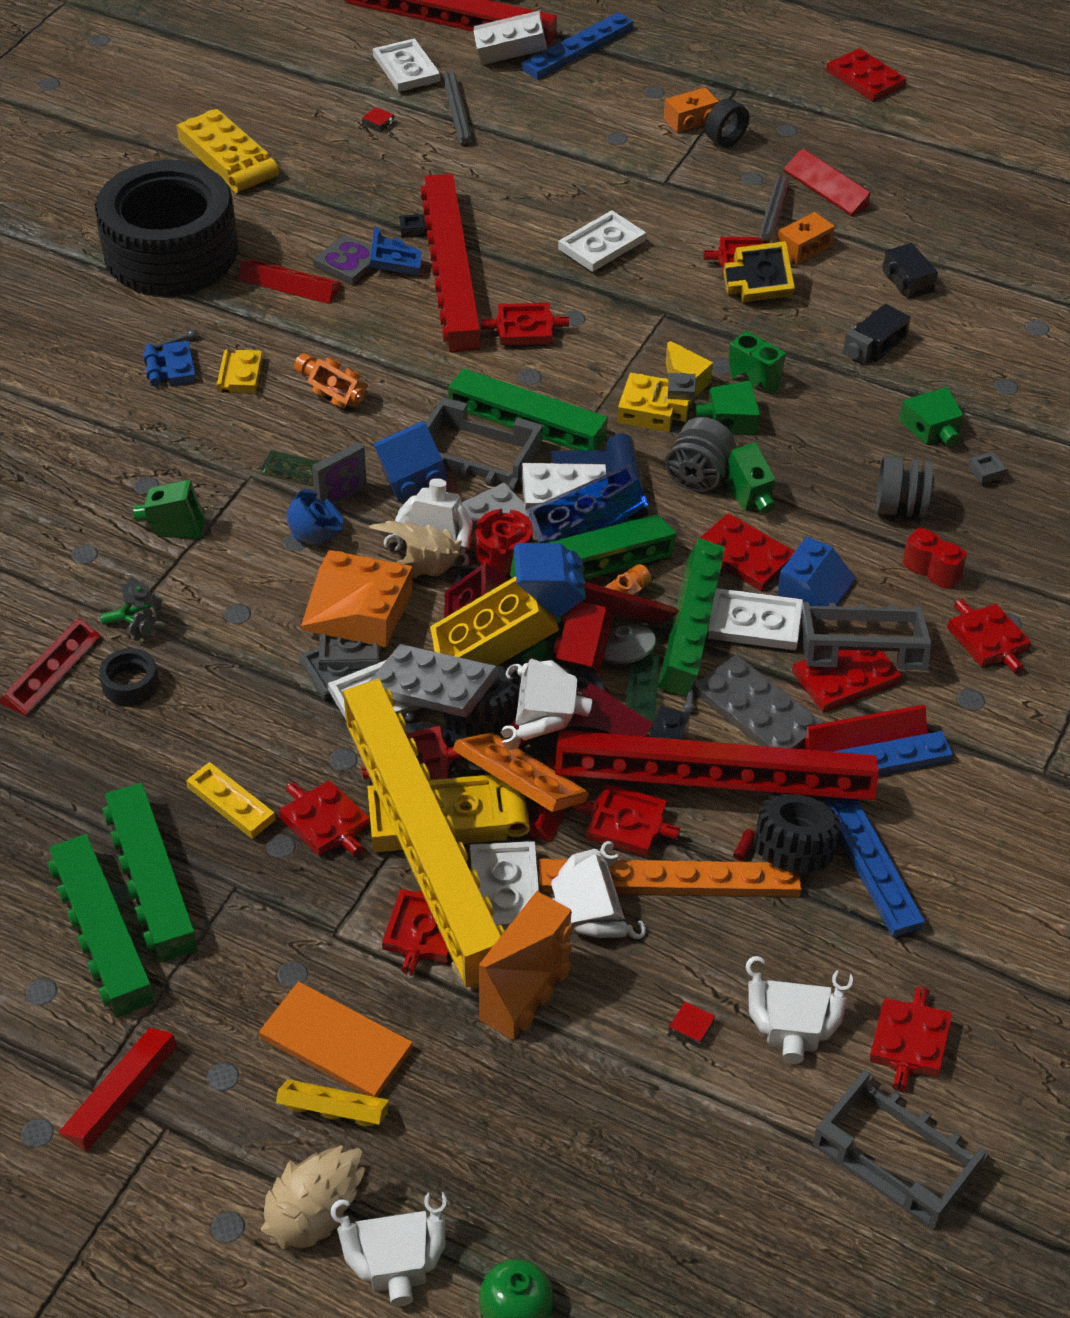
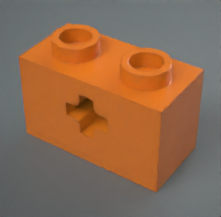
(689, 109)
(807, 237)

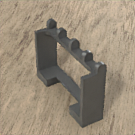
(524, 434)
(823, 649)
(914, 1200)

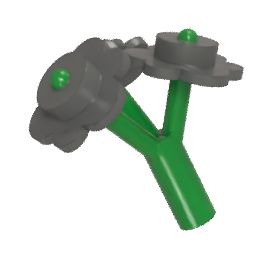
(140, 596)

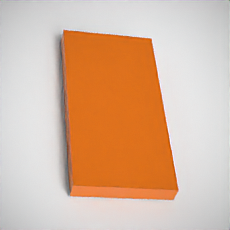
(521, 772)
(336, 1040)

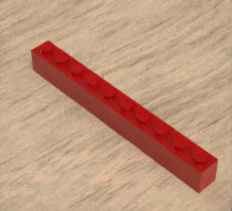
(458, 13)
(450, 263)
(717, 765)

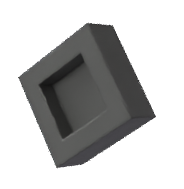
(858, 346)
(681, 386)
(987, 467)

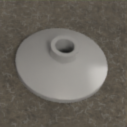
(629, 644)

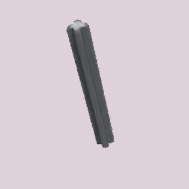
(457, 108)
(774, 208)

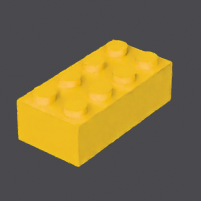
(494, 626)

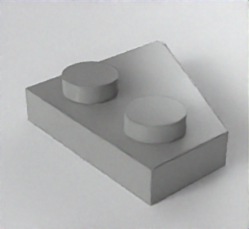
(495, 498)

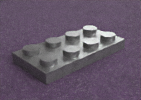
(436, 679)
(755, 705)

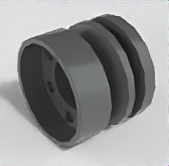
(700, 454)
(904, 487)

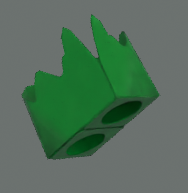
(758, 360)

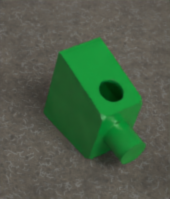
(733, 407)
(933, 417)
(750, 479)
(172, 511)

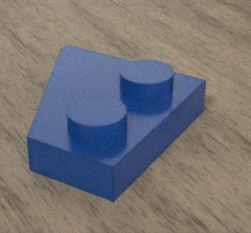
(394, 255)

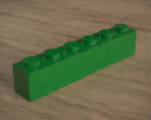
(505, 403)
(620, 546)
(692, 621)
(150, 873)
(101, 926)

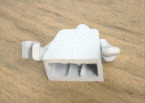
(438, 509)
(544, 701)
(589, 891)
(794, 1013)
(393, 1249)

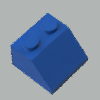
(410, 460)
(550, 575)
(815, 575)

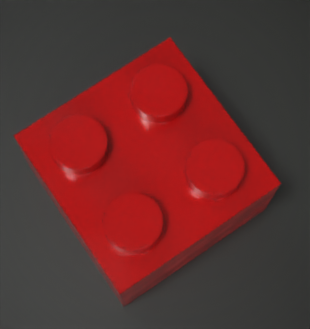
(584, 636)

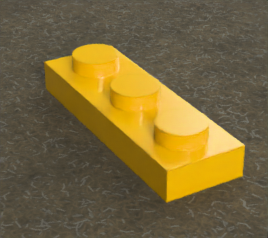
(231, 800)
(332, 1102)

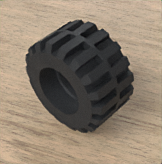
(493, 711)
(796, 833)

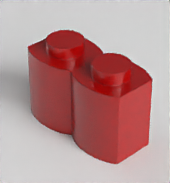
(934, 558)

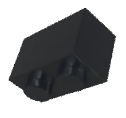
(909, 271)
(886, 327)

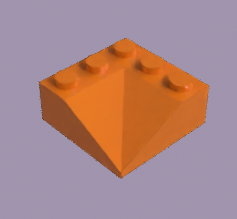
(358, 598)
(525, 965)

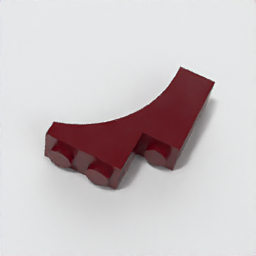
(605, 716)

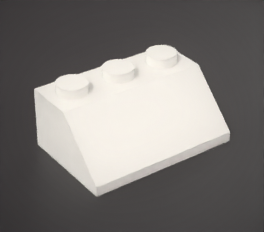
(510, 38)

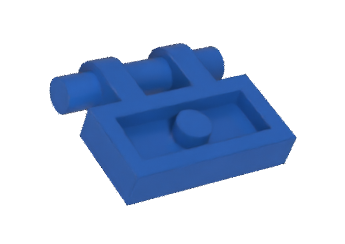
(178, 363)

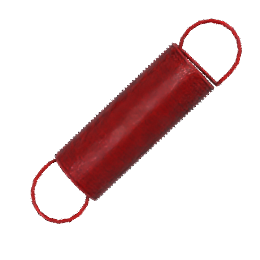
(744, 845)

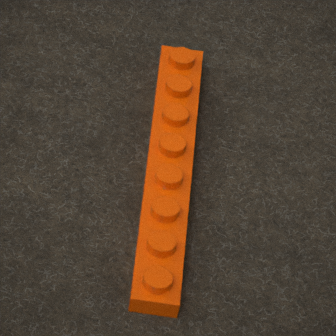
(689, 878)

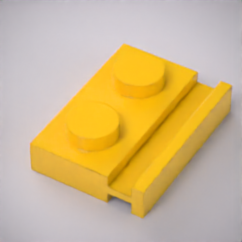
(240, 371)

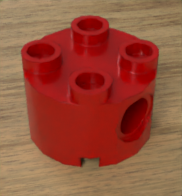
(498, 535)

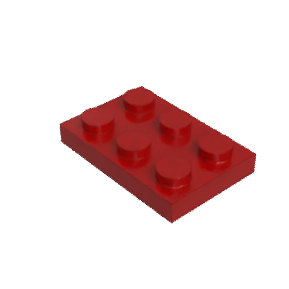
(866, 74)
(748, 551)
(855, 677)

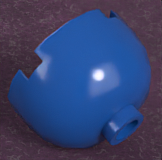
(312, 519)

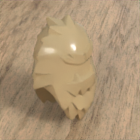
(428, 548)
(301, 1200)

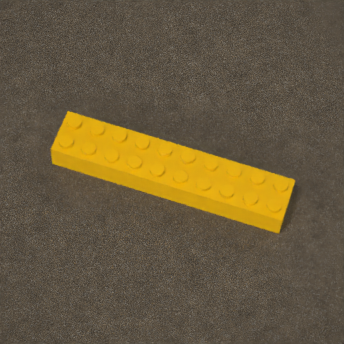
(422, 828)

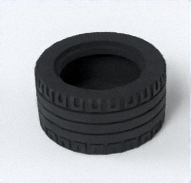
(173, 258)

